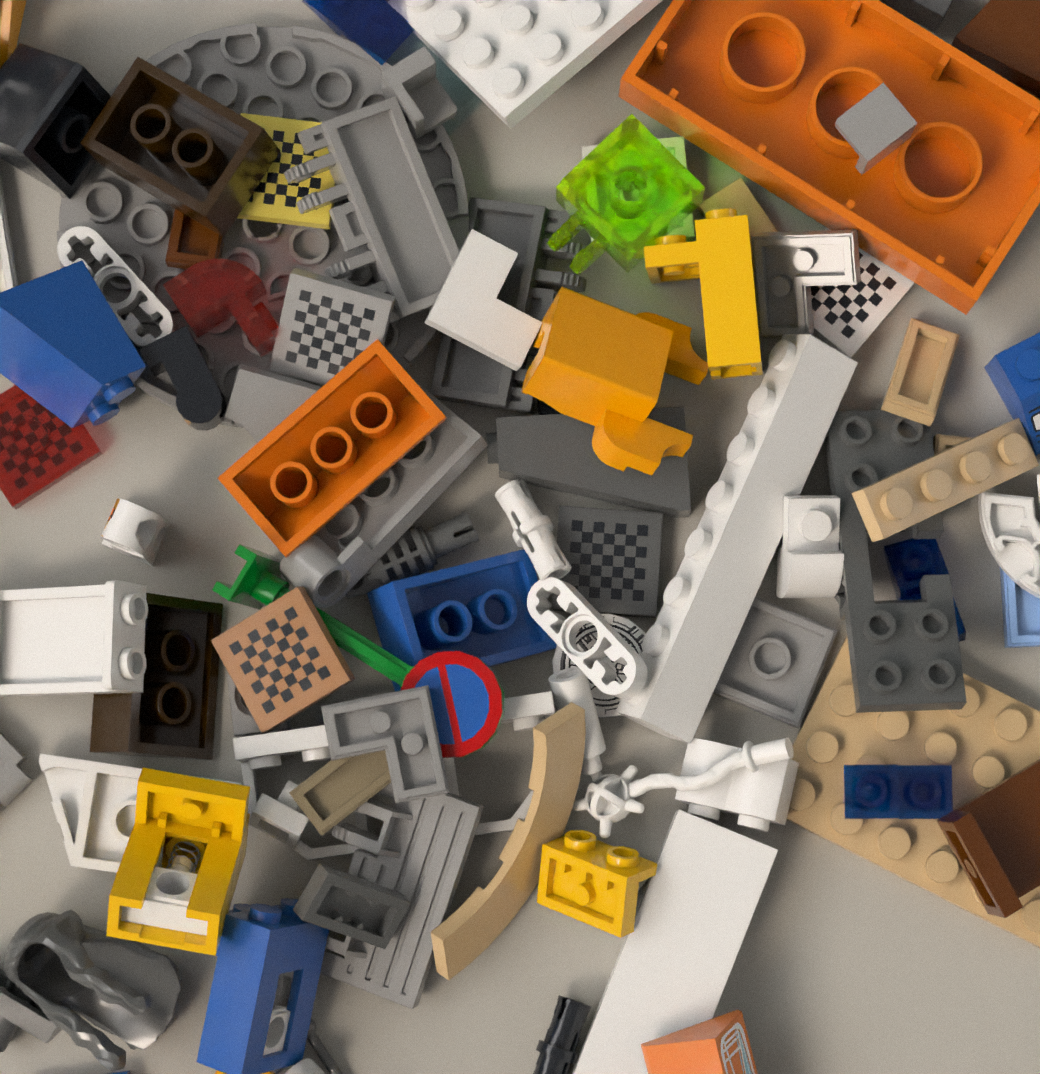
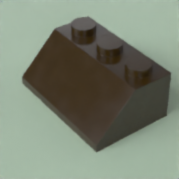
(179, 687)

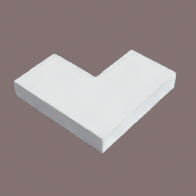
(470, 307)

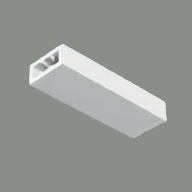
(680, 943)

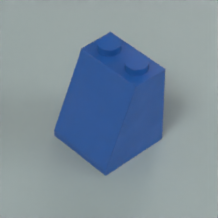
(67, 346)

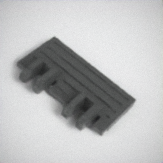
(465, 373)

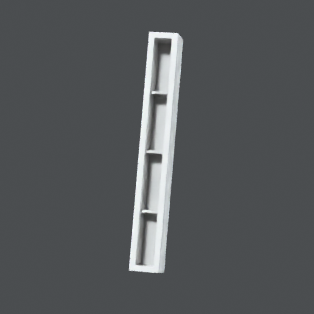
(737, 534)

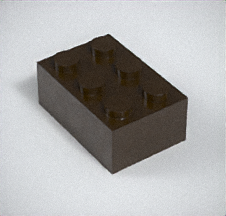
(181, 146)

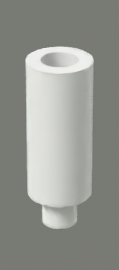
(573, 686)

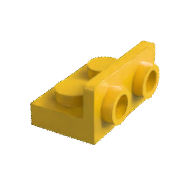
(592, 881)

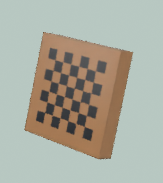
(283, 659)

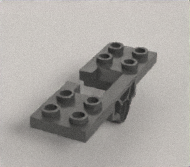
(898, 649)

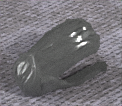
(98, 976)

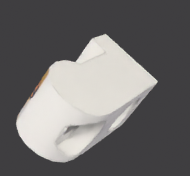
(134, 531)

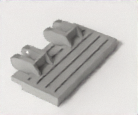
(388, 204)
(422, 858)

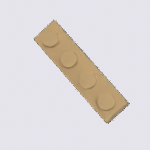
(944, 480)

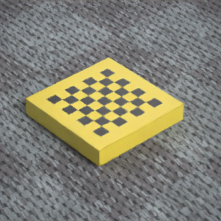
(275, 198)

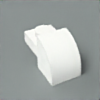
(810, 554)

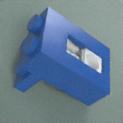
(262, 989)

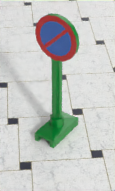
(461, 686)

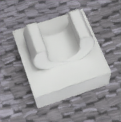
(280, 817)

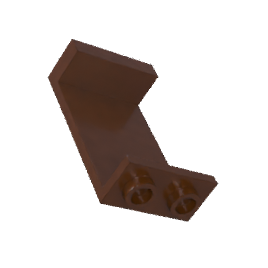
(1000, 840)

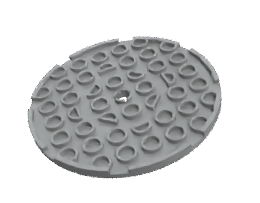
(272, 74)

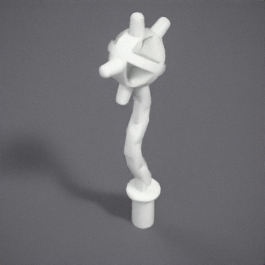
(612, 796)

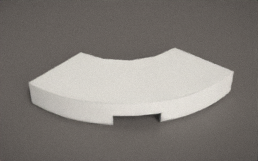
(1013, 537)

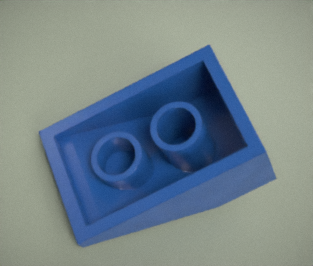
(462, 609)

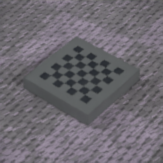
(612, 558)

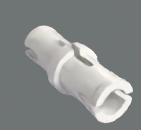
(532, 530)

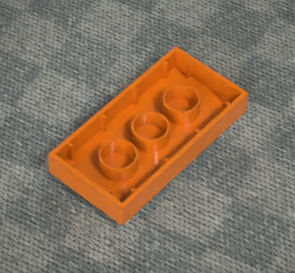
(764, 97)

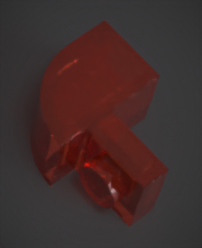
(222, 289)

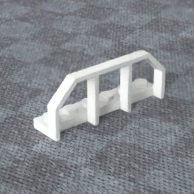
(266, 750)

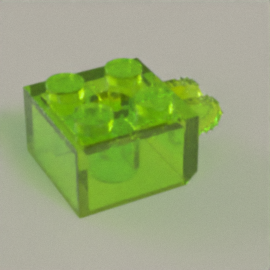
(622, 228)

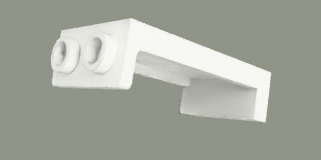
(73, 640)

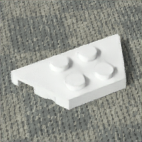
(93, 808)

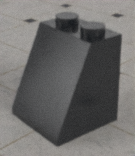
(45, 116)

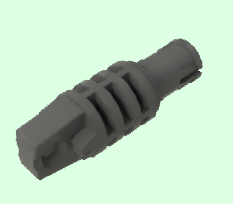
(416, 553)

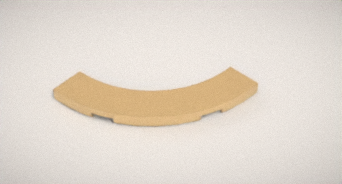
(555, 782)

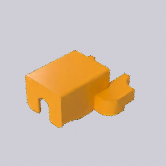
(609, 374)

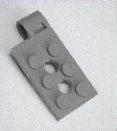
(370, 525)

